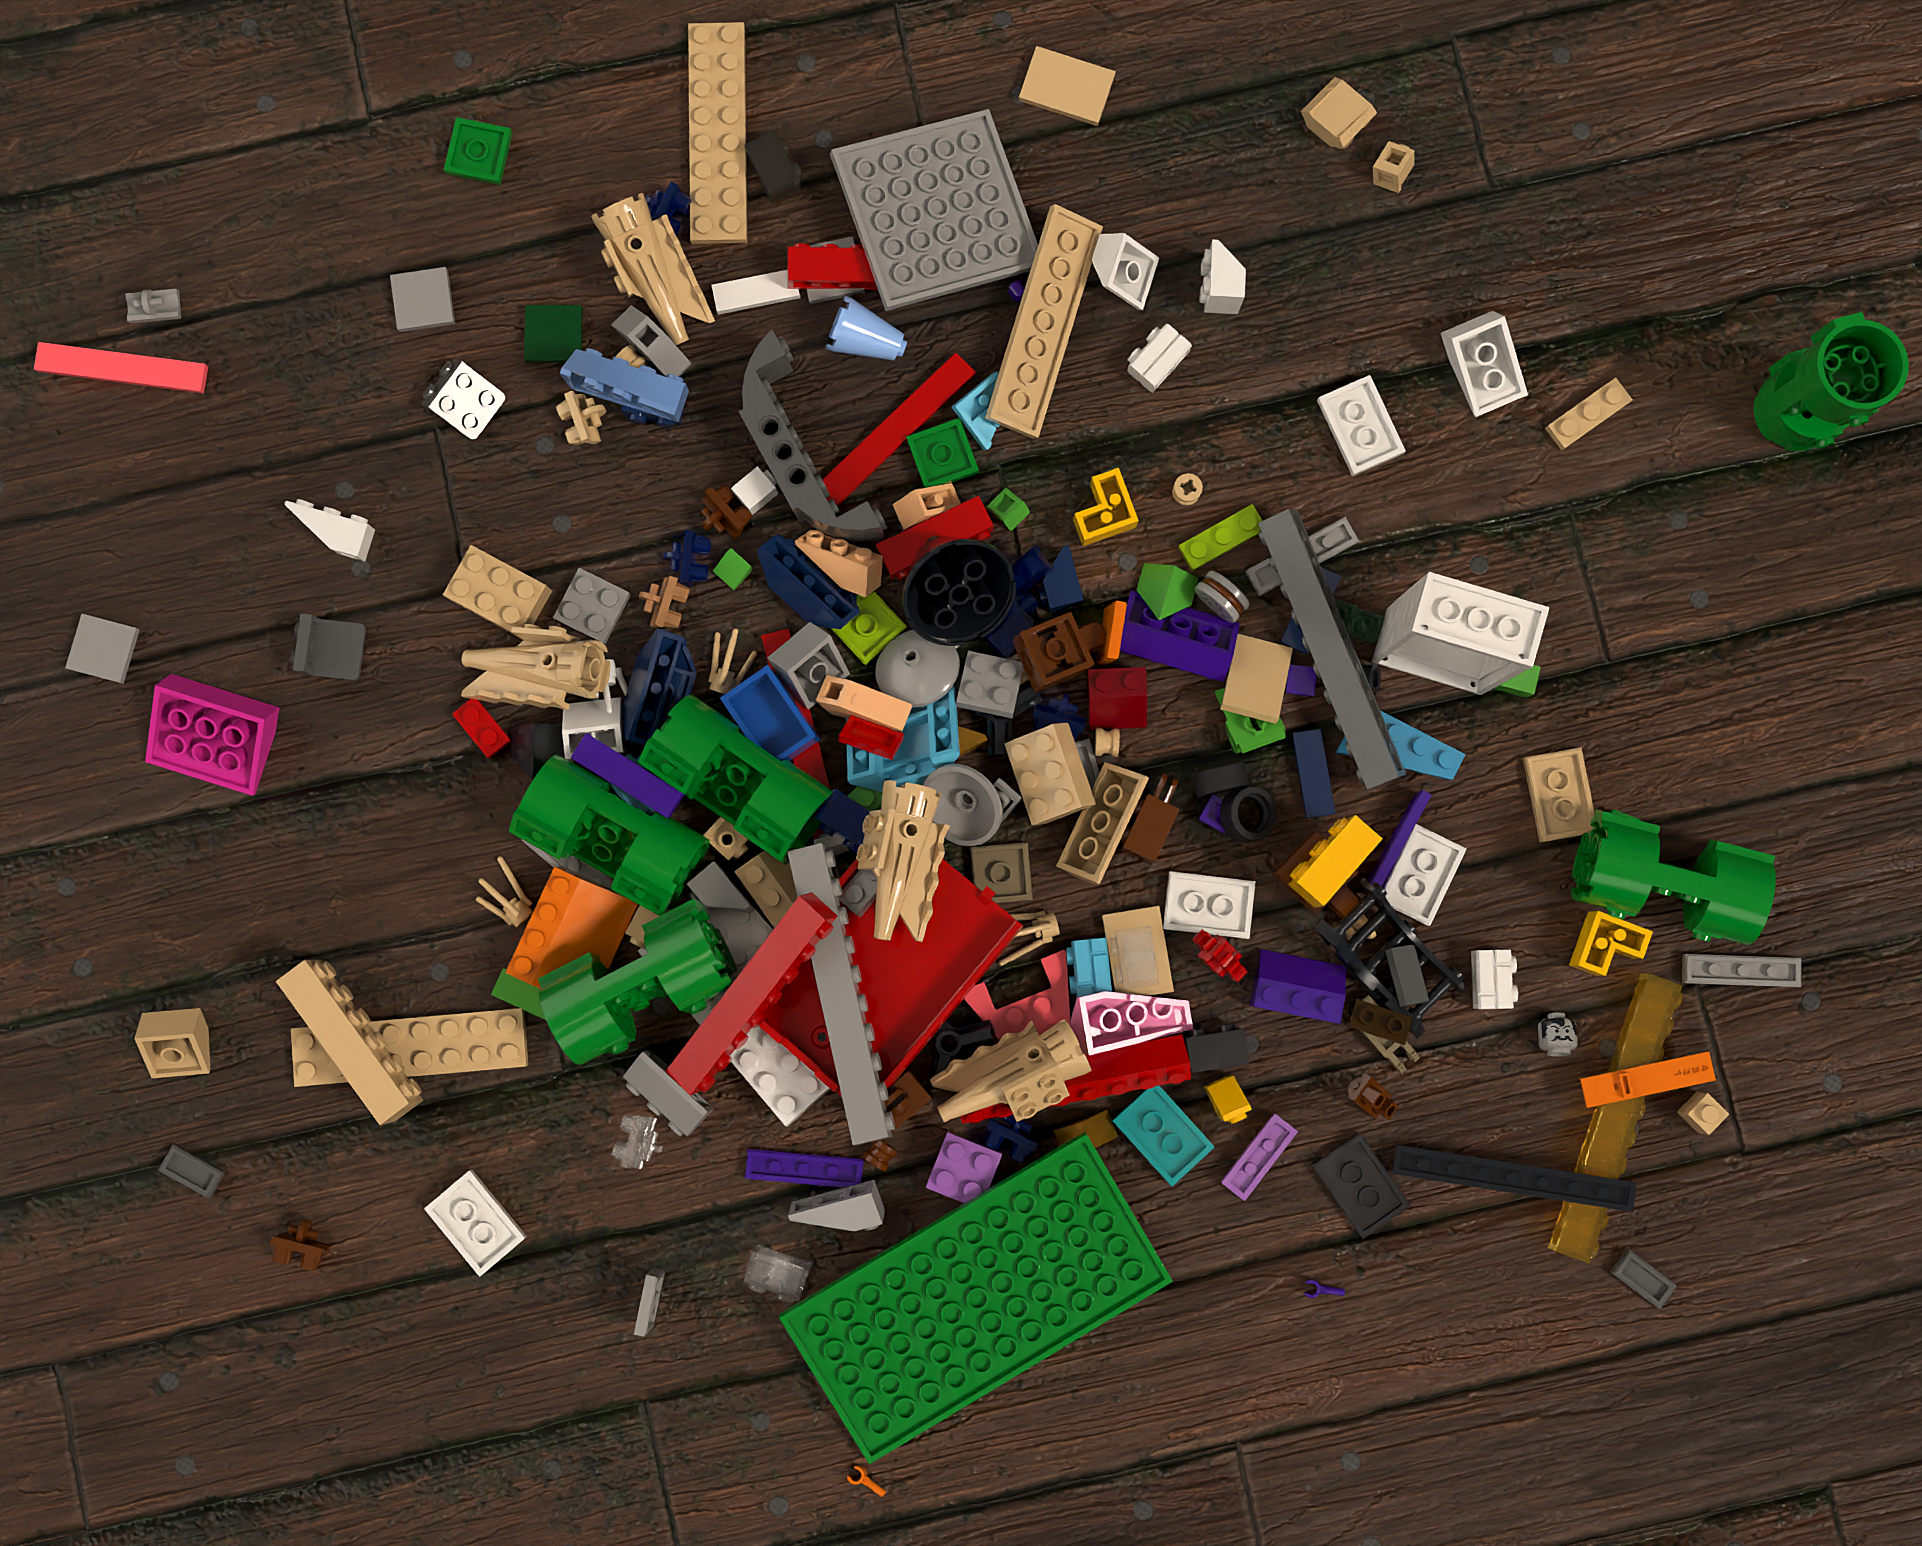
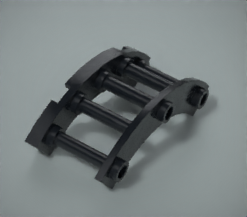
(1365, 971)

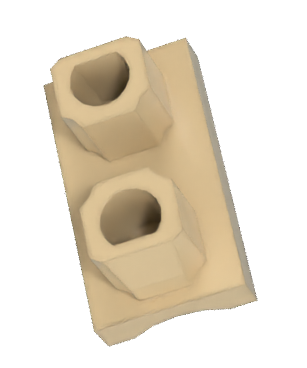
(585, 417)

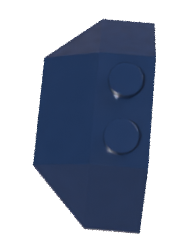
(806, 585)
(658, 682)

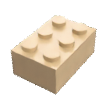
(496, 591)
(1050, 773)

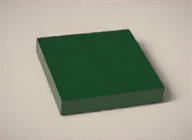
(552, 332)

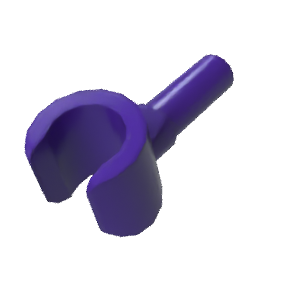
(1016, 290)
(1323, 1289)

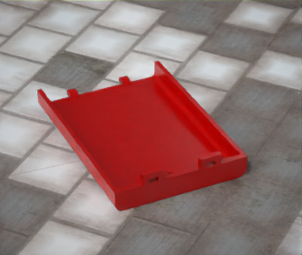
(905, 981)

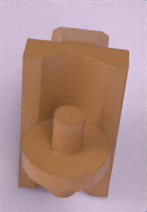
(669, 591)

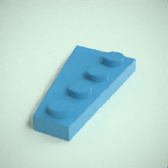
(1418, 750)

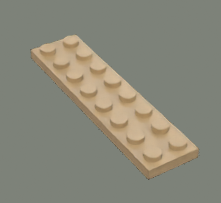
(717, 133)
(1044, 322)
(427, 1045)

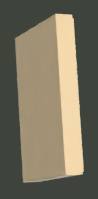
(1067, 86)
(1257, 679)
(1559, 794)
(1135, 919)

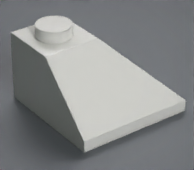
(1124, 267)

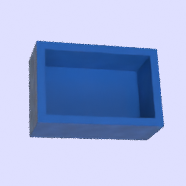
(770, 715)

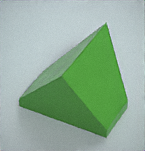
(1166, 588)

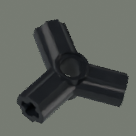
(1000, 730)
(968, 1038)

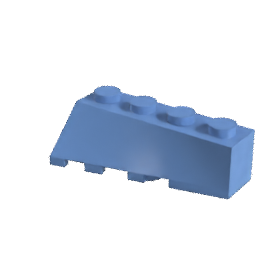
(625, 384)

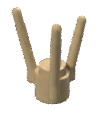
(723, 680)
(515, 911)
(1044, 927)

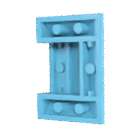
(928, 743)

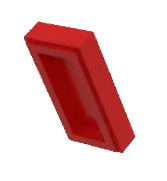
(871, 737)

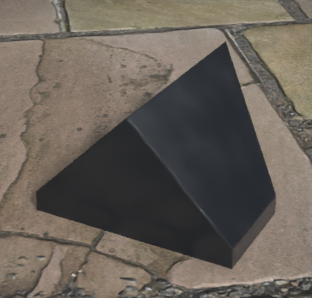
(535, 744)

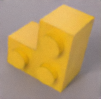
(1113, 509)
(1604, 936)

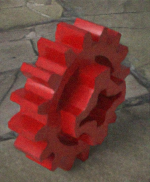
(1219, 955)

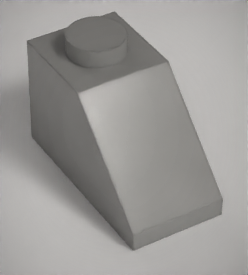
(718, 891)

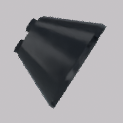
(957, 590)

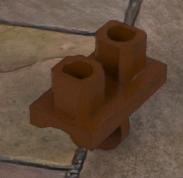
(720, 515)
(1371, 1097)
(286, 1244)

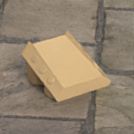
(1338, 114)

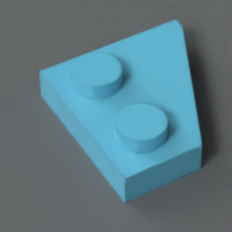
(973, 409)

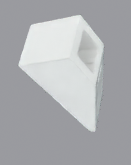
(342, 535)

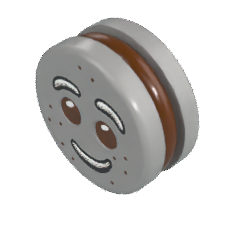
(1222, 596)

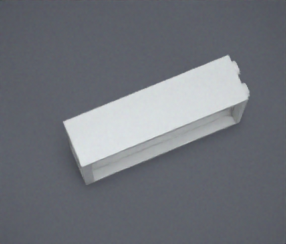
(1460, 634)

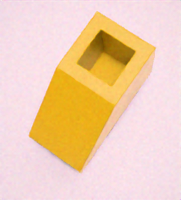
(1228, 1099)

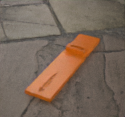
(1647, 1079)

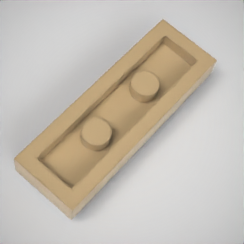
(1588, 414)

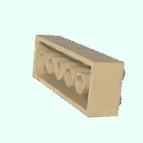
(350, 1040)

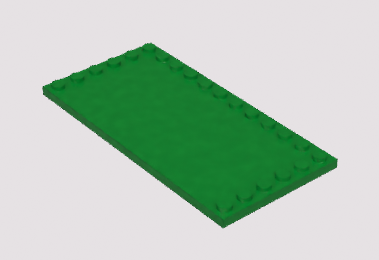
(975, 1298)

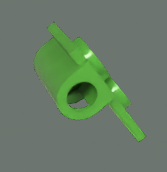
(1247, 732)

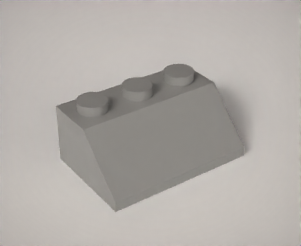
(665, 1095)

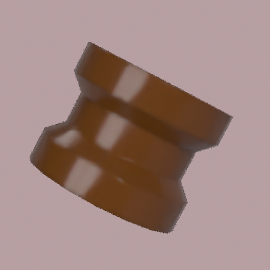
(880, 1154)

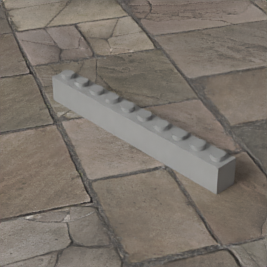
(843, 1004)

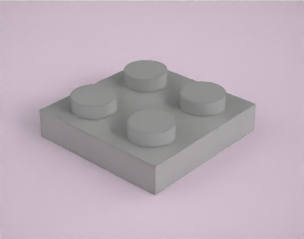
(591, 606)
(989, 684)

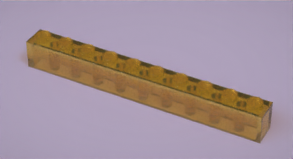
(1614, 1123)

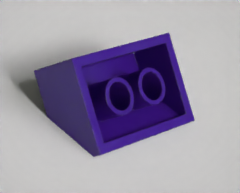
(1299, 986)

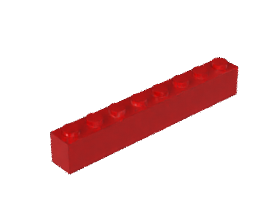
(752, 993)
(1116, 1073)

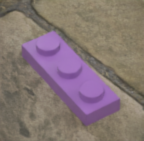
(1259, 1156)

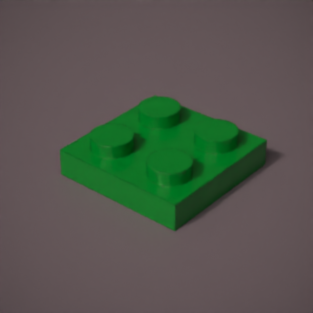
(478, 151)
(942, 454)

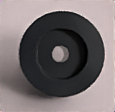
(1373, 676)

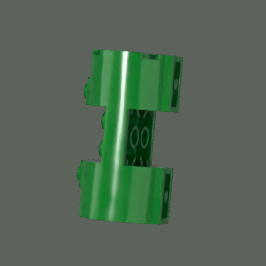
(1831, 384)
(735, 778)
(574, 815)
(1723, 894)
(592, 1007)

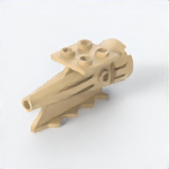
(656, 269)
(539, 669)
(904, 855)
(1016, 1071)

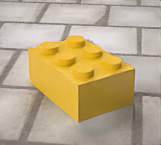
(1334, 860)

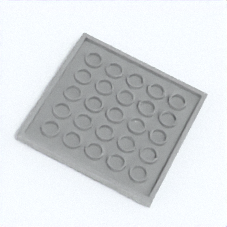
(936, 209)

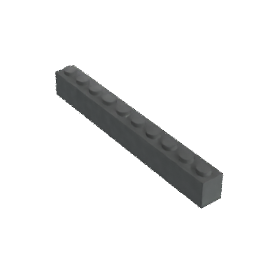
(1331, 648)

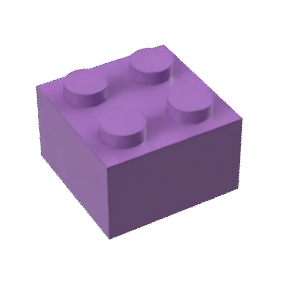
(963, 1168)

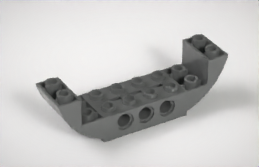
(763, 419)

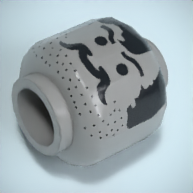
(1557, 1035)

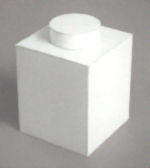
(755, 489)

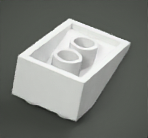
(1485, 362)

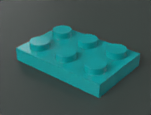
(1163, 1134)

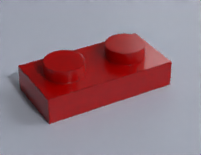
(482, 727)

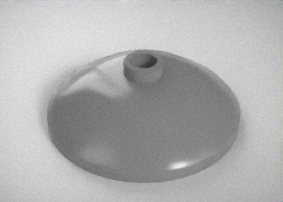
(918, 680)
(969, 819)

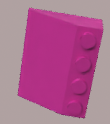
(210, 733)

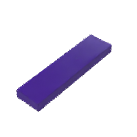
(627, 775)
(1399, 837)
(803, 1168)

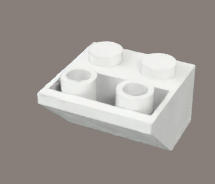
(1224, 280)
(594, 720)

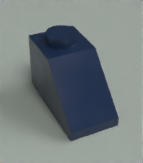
(1061, 584)

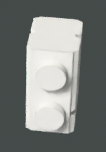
(1158, 357)
(1493, 979)

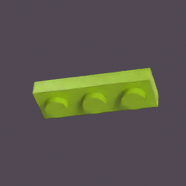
(1221, 538)

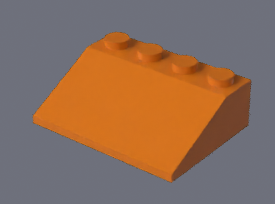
(570, 922)

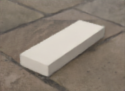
(753, 292)

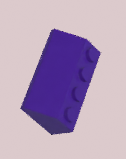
(1182, 640)

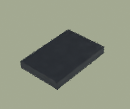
(1360, 1185)

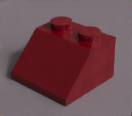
(1117, 698)

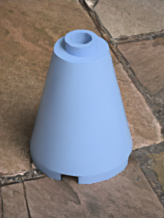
(864, 333)

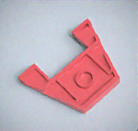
(1042, 1009)

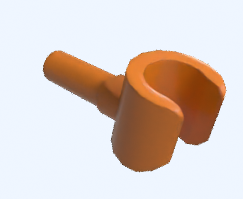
(865, 1480)

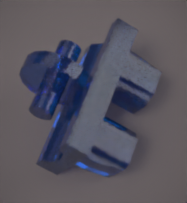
(666, 203)
(692, 545)
(1030, 570)
(1046, 715)
(1022, 1143)

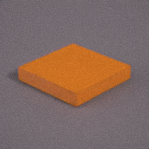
(1113, 625)

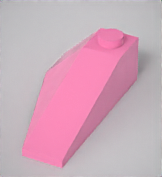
(1120, 1019)

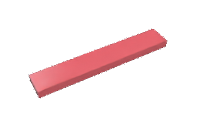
(121, 367)

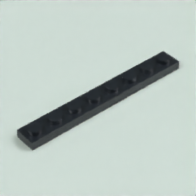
(1515, 1178)

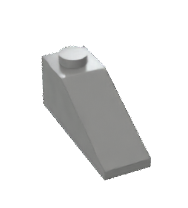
(845, 1208)

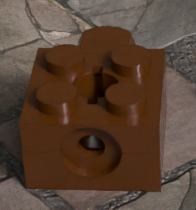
(1057, 650)
(1150, 824)
(1340, 902)
(906, 1097)

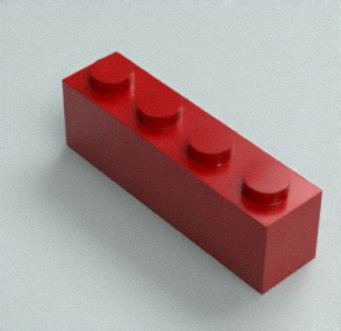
(828, 267)
(962, 521)

